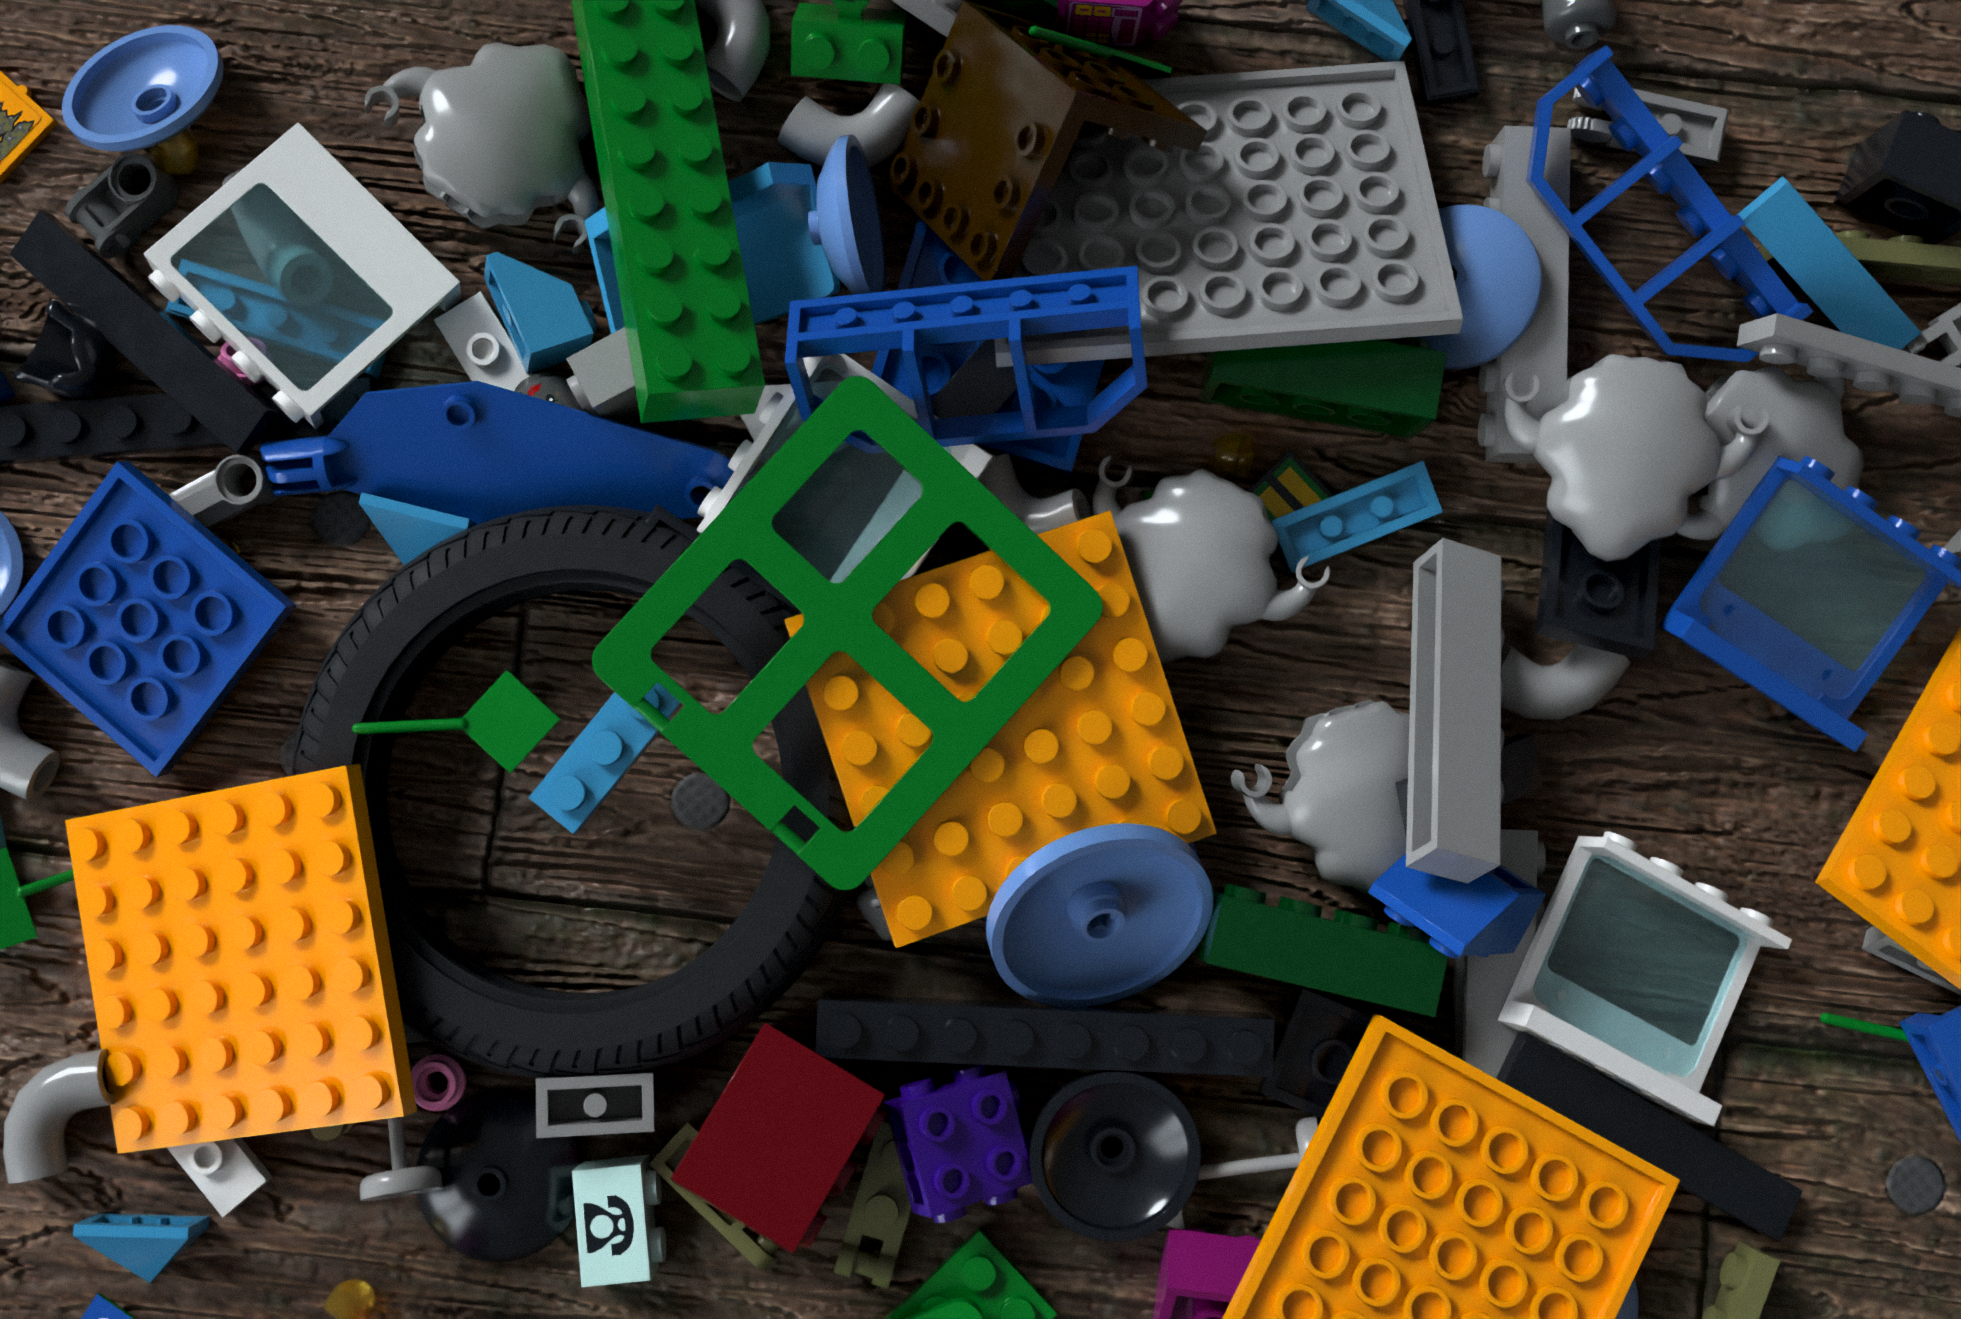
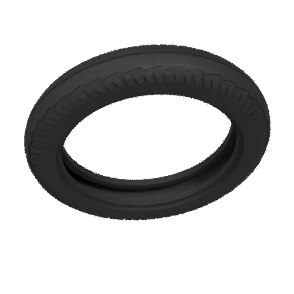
(442, 988)

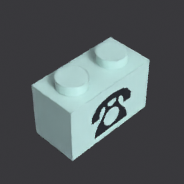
(617, 1220)

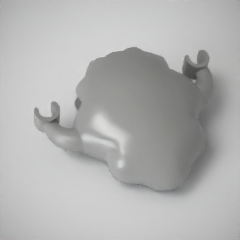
(500, 135)
(1802, 423)
(1627, 450)
(1200, 560)
(1341, 792)

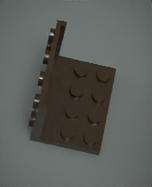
(1001, 129)

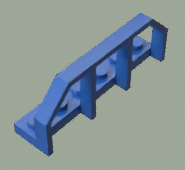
(1666, 171)
(972, 314)

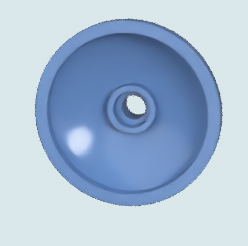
(143, 88)
(849, 218)
(1495, 284)

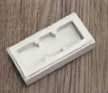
(482, 343)
(223, 1171)

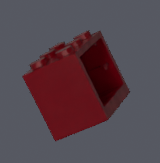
(780, 1140)

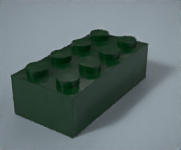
(1341, 384)
(1324, 953)

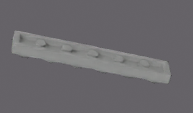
(1867, 363)

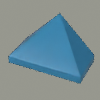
(1368, 22)
(409, 527)
(139, 1240)

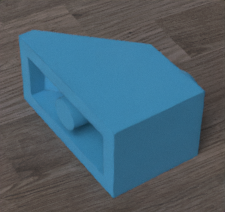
(538, 312)

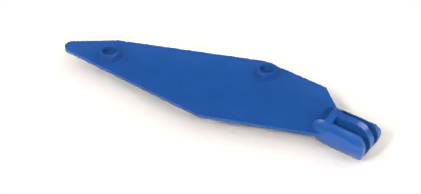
(493, 455)

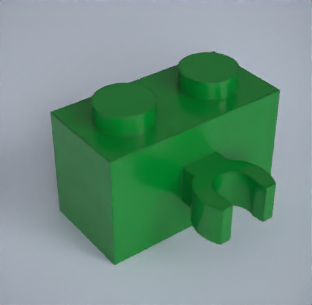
(849, 42)

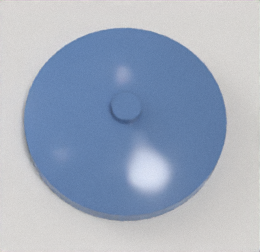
(1099, 915)

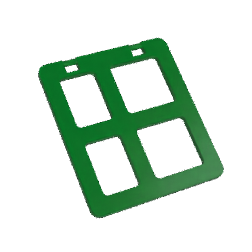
(841, 620)

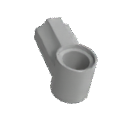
(220, 493)

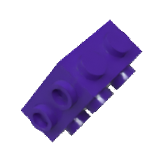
(960, 1141)

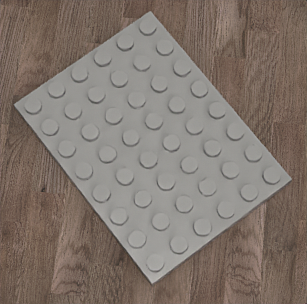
(1282, 230)

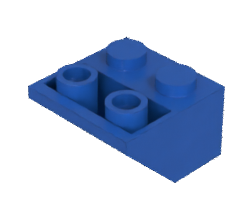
(1460, 917)

